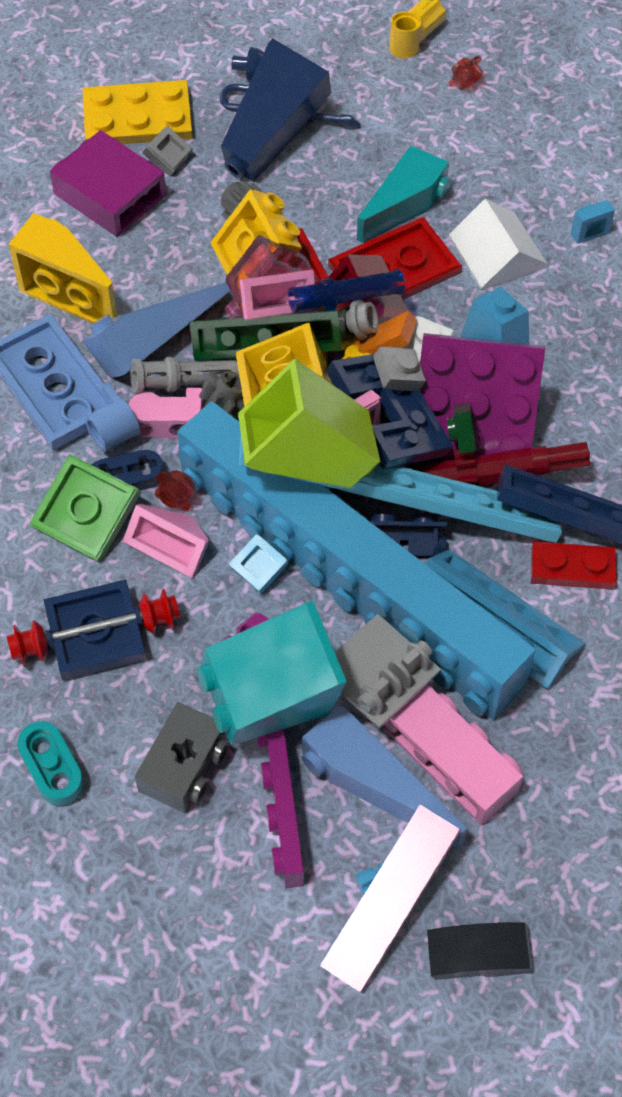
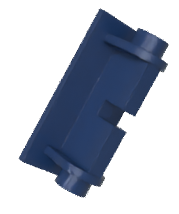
(420, 533)

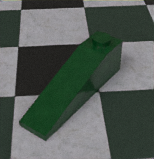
(225, 336)

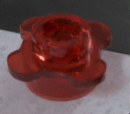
(466, 72)
(175, 489)

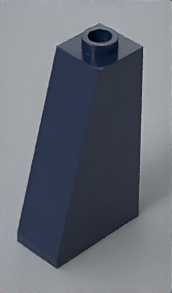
(273, 110)

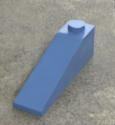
(143, 331)
(364, 767)

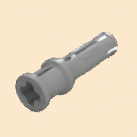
(170, 373)

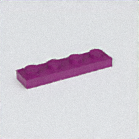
(281, 814)

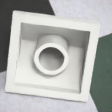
(495, 245)

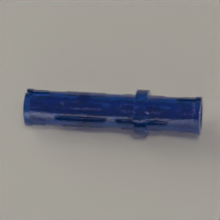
(331, 293)

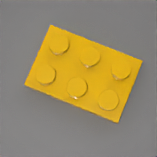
(137, 110)

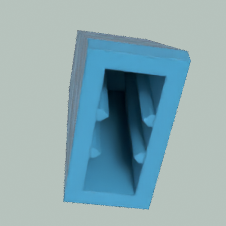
(497, 318)

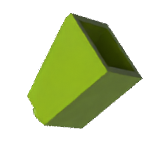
(308, 430)

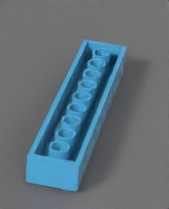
(359, 565)

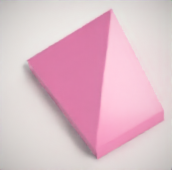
(269, 294)
(167, 537)

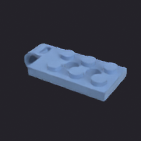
(81, 406)

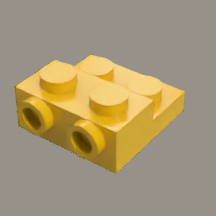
(254, 216)

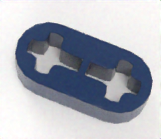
(127, 468)

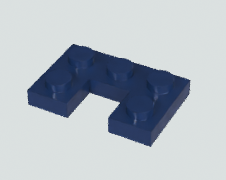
(413, 428)

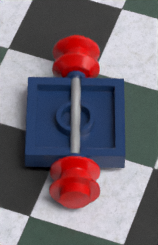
(94, 629)

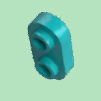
(50, 765)

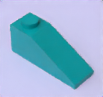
(405, 193)

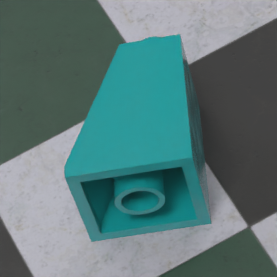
(272, 675)

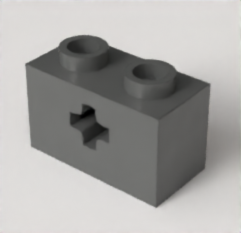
(182, 735)

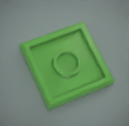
(85, 508)

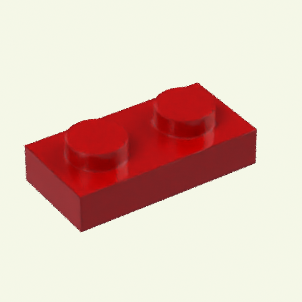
(573, 565)

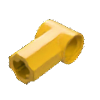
(413, 26)

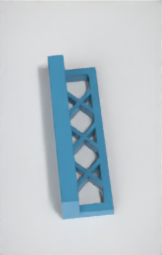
(552, 642)

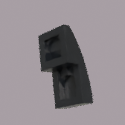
(479, 949)

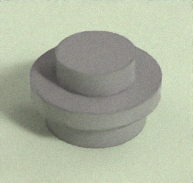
(362, 319)

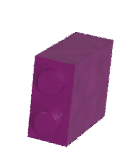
(108, 182)

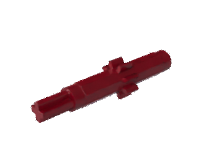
(487, 468)

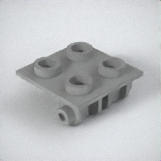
(383, 670)

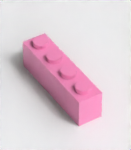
(455, 753)

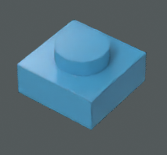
(592, 221)

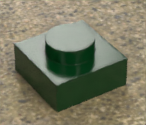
(461, 428)

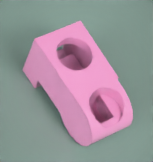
(165, 415)

